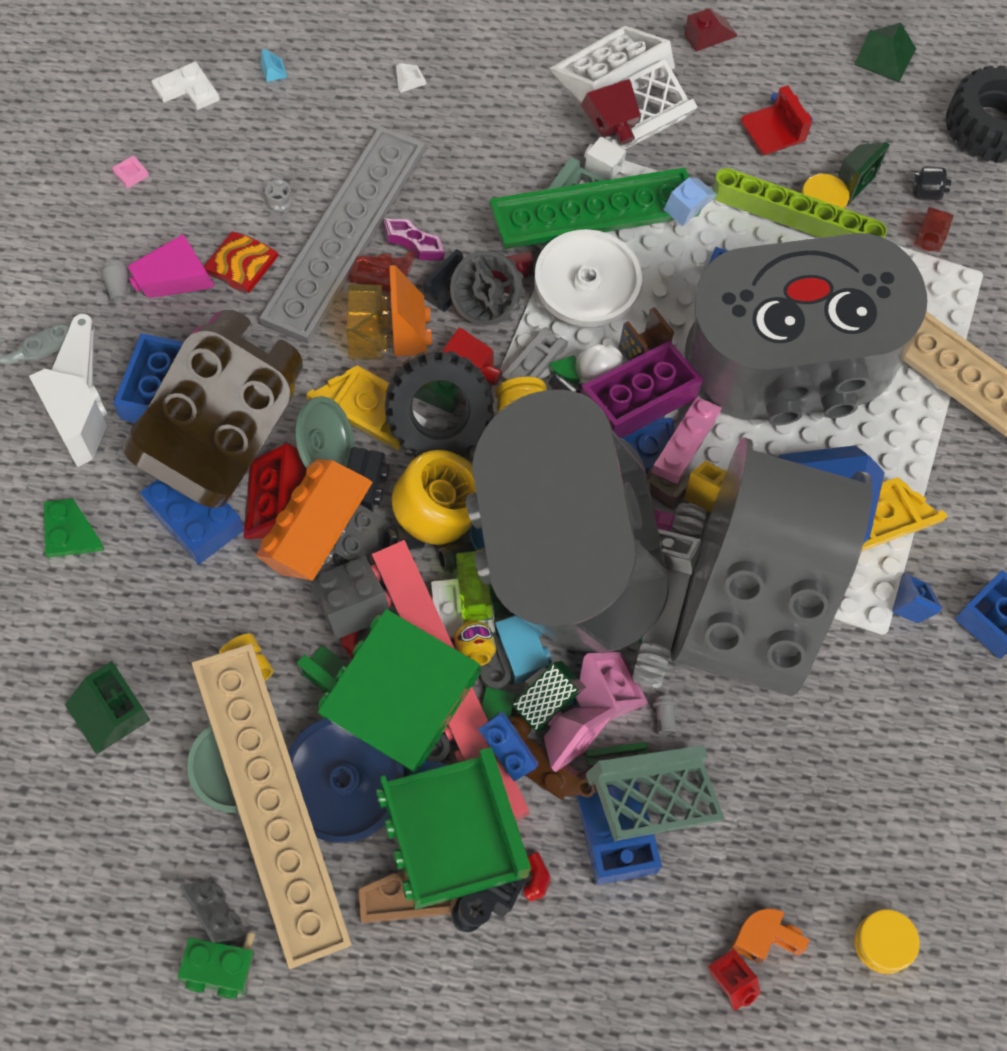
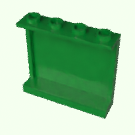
(400, 690)
(453, 830)

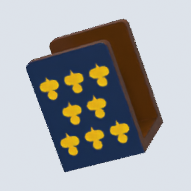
(656, 333)

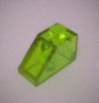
(474, 594)

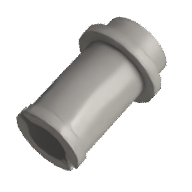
(665, 715)

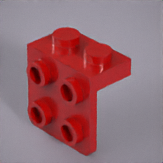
(778, 125)

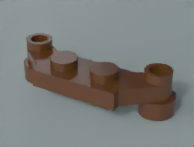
(561, 783)

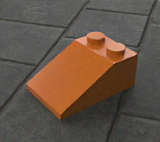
(408, 316)

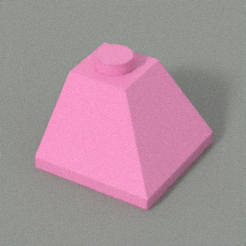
(609, 684)
(574, 733)

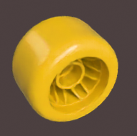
(432, 497)

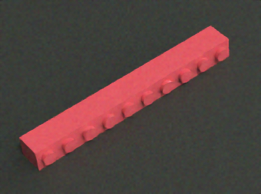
(414, 604)

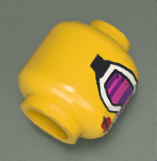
(475, 641)

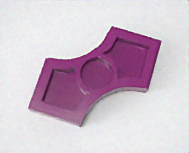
(422, 244)

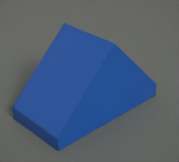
(915, 599)

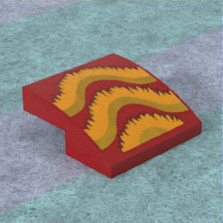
(241, 261)

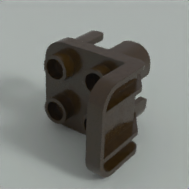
(214, 410)

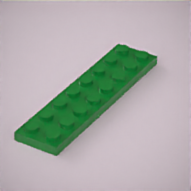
(588, 206)

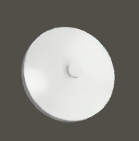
(587, 278)

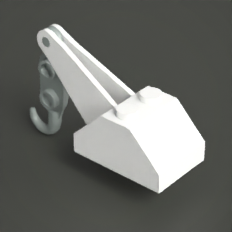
(69, 386)

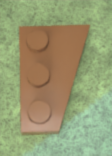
(386, 902)

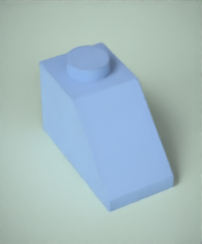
(688, 200)

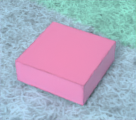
(130, 171)

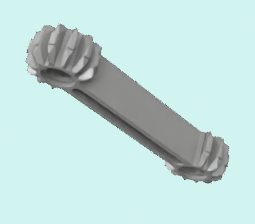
(658, 641)

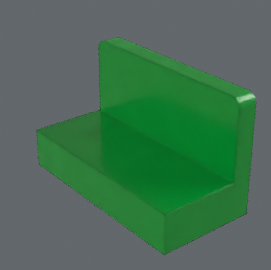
(321, 668)

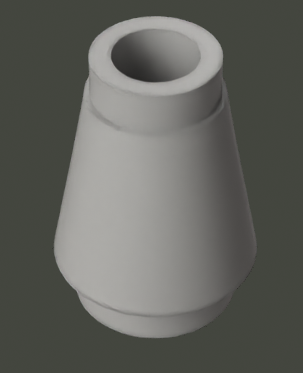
(116, 280)

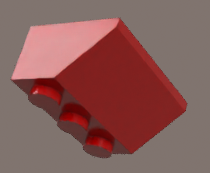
(270, 488)

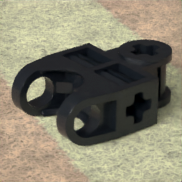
(483, 903)

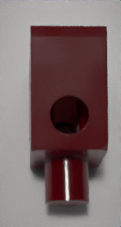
(613, 110)

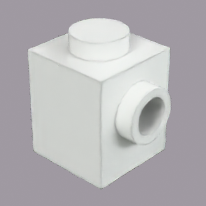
(604, 159)

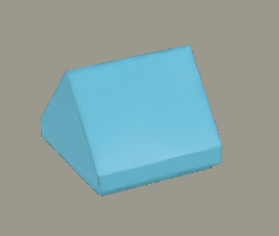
(272, 66)

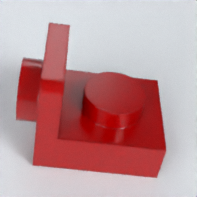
(735, 979)

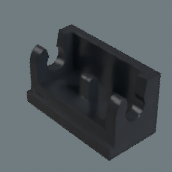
(438, 284)

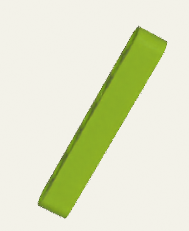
(790, 207)

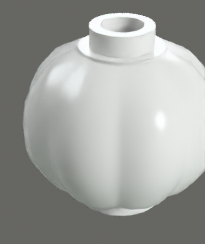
(597, 361)

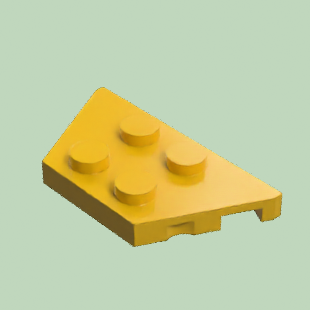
(362, 400)
(900, 513)

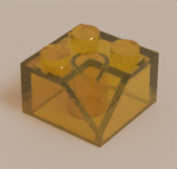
(365, 322)

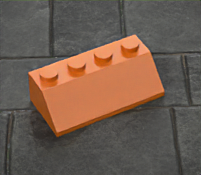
(313, 519)

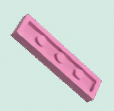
(686, 440)

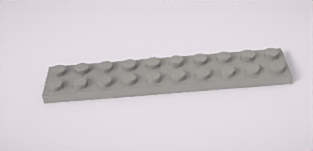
(342, 235)

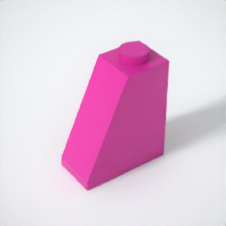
(170, 270)

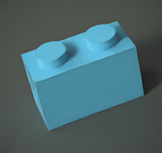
(522, 648)

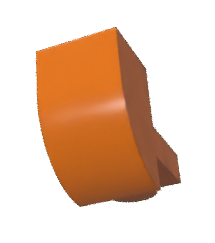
(762, 930)

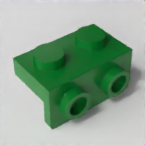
(215, 968)

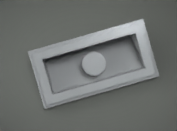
(679, 551)

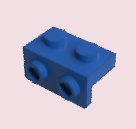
(508, 746)

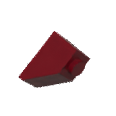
(707, 29)

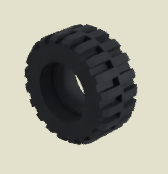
(968, 120)
(429, 368)

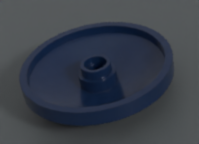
(341, 781)

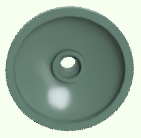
(323, 432)
(208, 774)

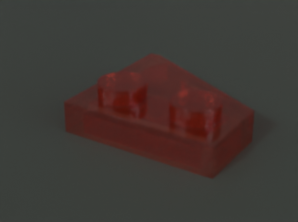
(376, 269)

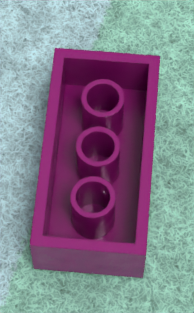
(644, 388)

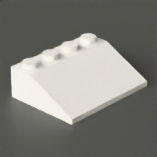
(612, 61)

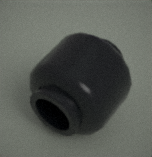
(931, 183)

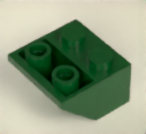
(105, 708)

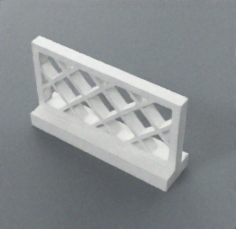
(664, 118)

